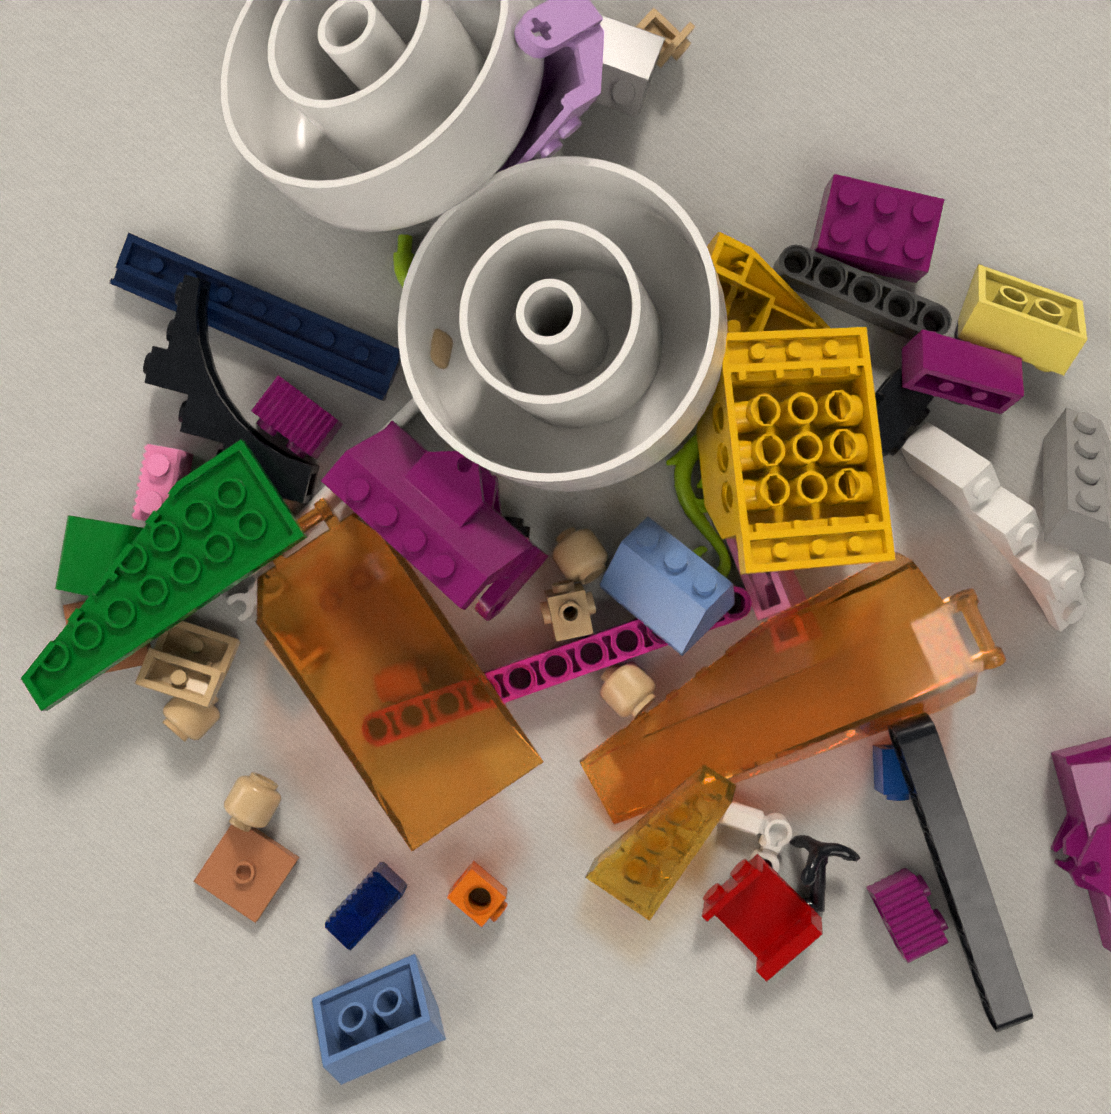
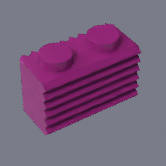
(295, 417)
(908, 914)

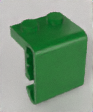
(89, 551)

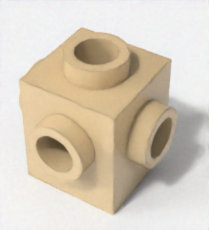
(570, 622)

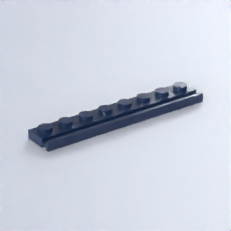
(262, 318)

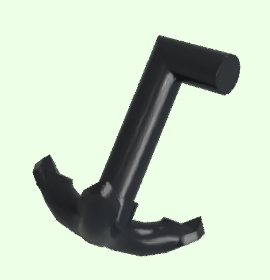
(815, 869)

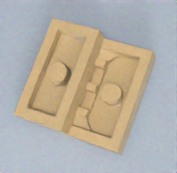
(188, 663)

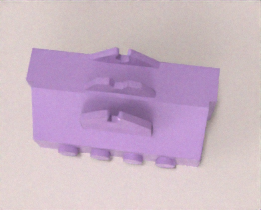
(571, 76)

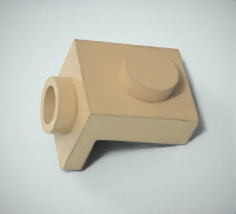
(675, 41)

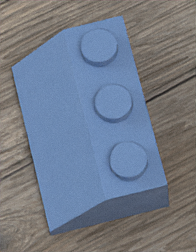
(667, 586)
(377, 1020)

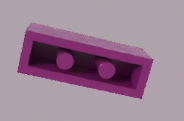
(962, 372)

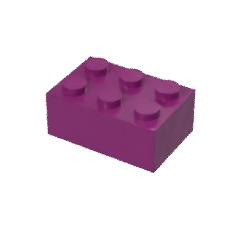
(877, 228)

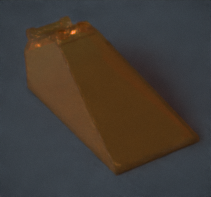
(390, 677)

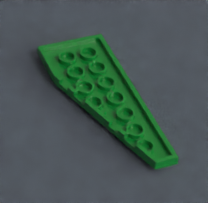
(194, 548)

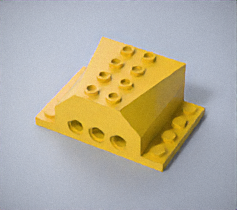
(796, 451)

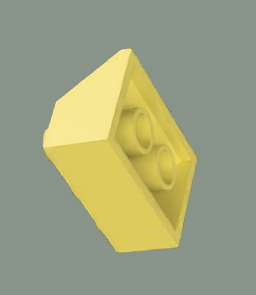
(1022, 320)

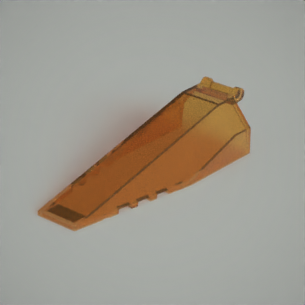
(801, 687)

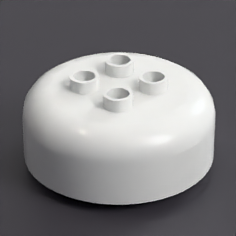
(378, 104)
(573, 322)

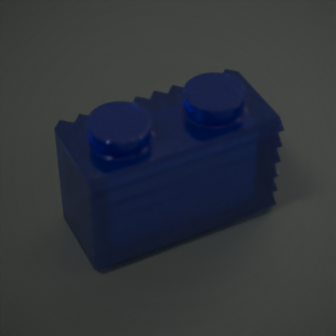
(365, 905)

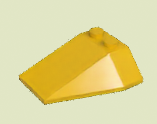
(755, 293)

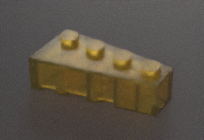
(659, 847)

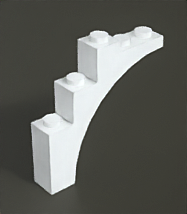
(1005, 519)

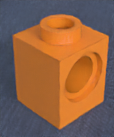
(474, 878)

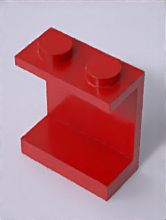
(763, 914)

